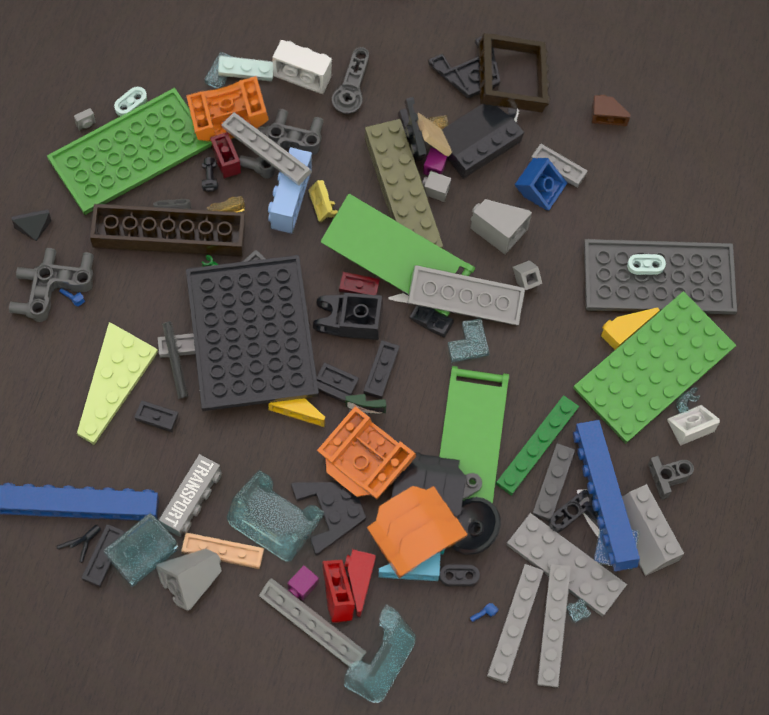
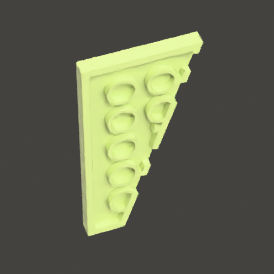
(116, 374)

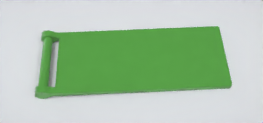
(386, 245)
(475, 426)

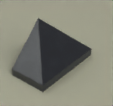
(32, 223)

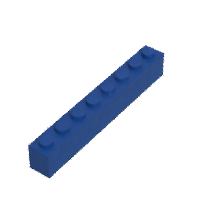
(606, 496)
(77, 502)

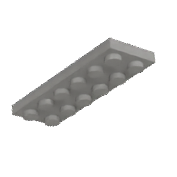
(466, 295)
(587, 579)

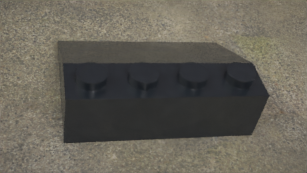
(480, 138)

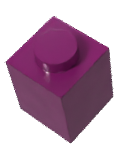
(435, 162)
(303, 583)

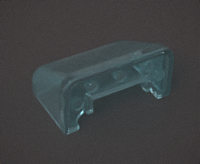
(271, 518)
(376, 679)

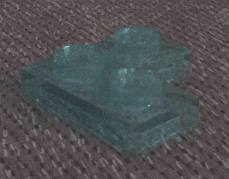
(473, 345)

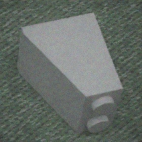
(500, 223)

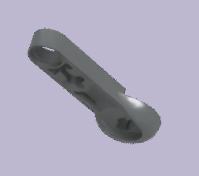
(351, 84)

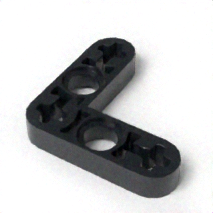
(586, 508)

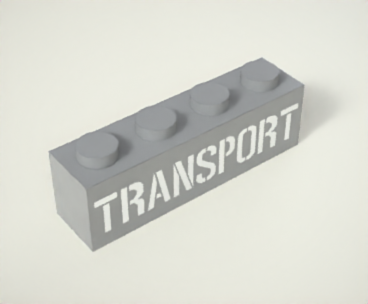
(190, 495)

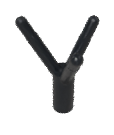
(85, 538)

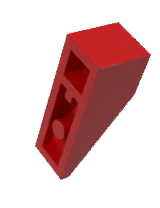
(359, 573)
(338, 591)

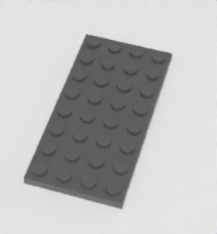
(696, 268)

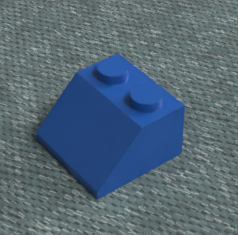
(541, 183)

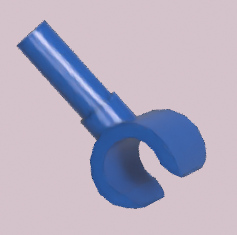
(76, 299)
(490, 609)

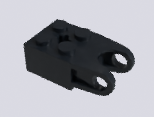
(351, 315)

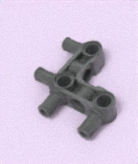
(287, 138)
(42, 288)

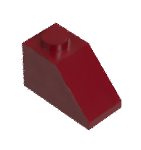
(225, 155)

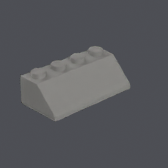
(656, 540)

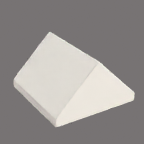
(693, 424)

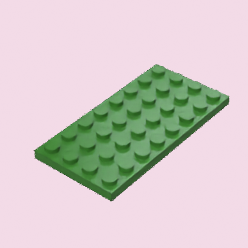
(128, 151)
(654, 367)

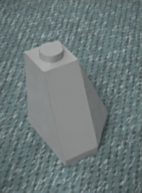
(189, 576)

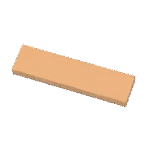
(227, 551)

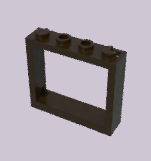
(511, 100)

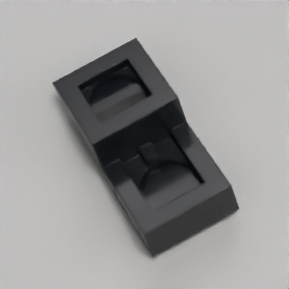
(431, 320)

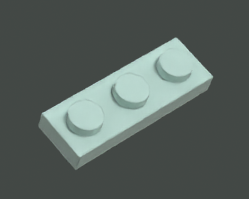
(245, 68)

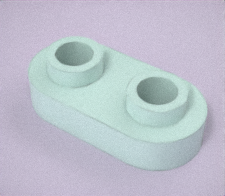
(128, 100)
(645, 264)

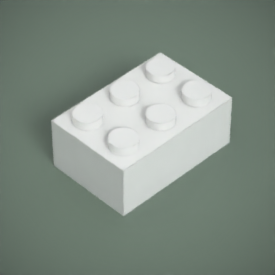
(302, 66)

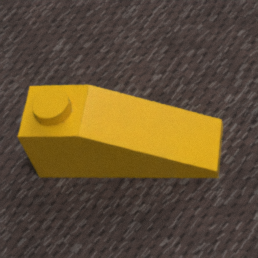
(623, 327)
(299, 409)

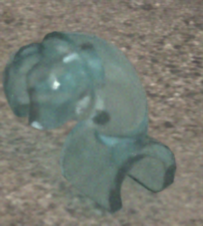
(682, 401)

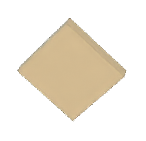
(433, 135)

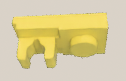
(320, 201)

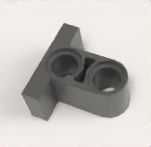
(672, 470)

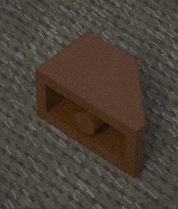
(608, 111)

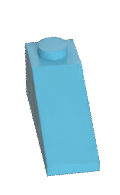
(428, 570)

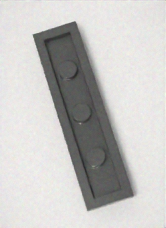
(553, 482)

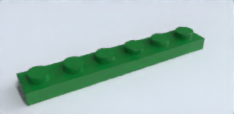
(537, 445)

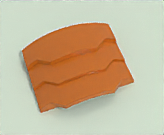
(213, 107)
(364, 455)
(414, 528)

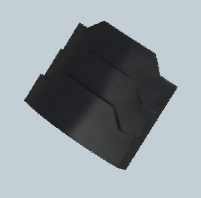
(434, 471)

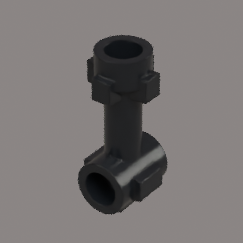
(210, 183)

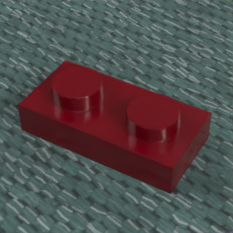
(358, 284)

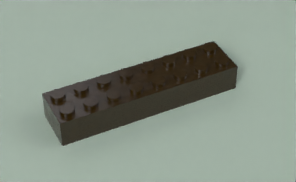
(167, 230)

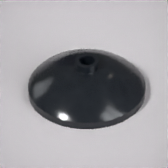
(478, 514)

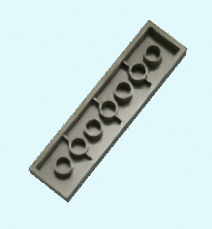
(400, 179)

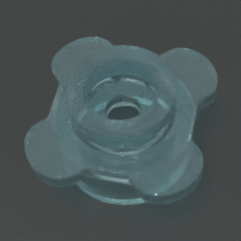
(576, 616)

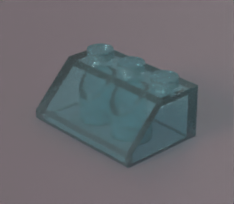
(141, 549)

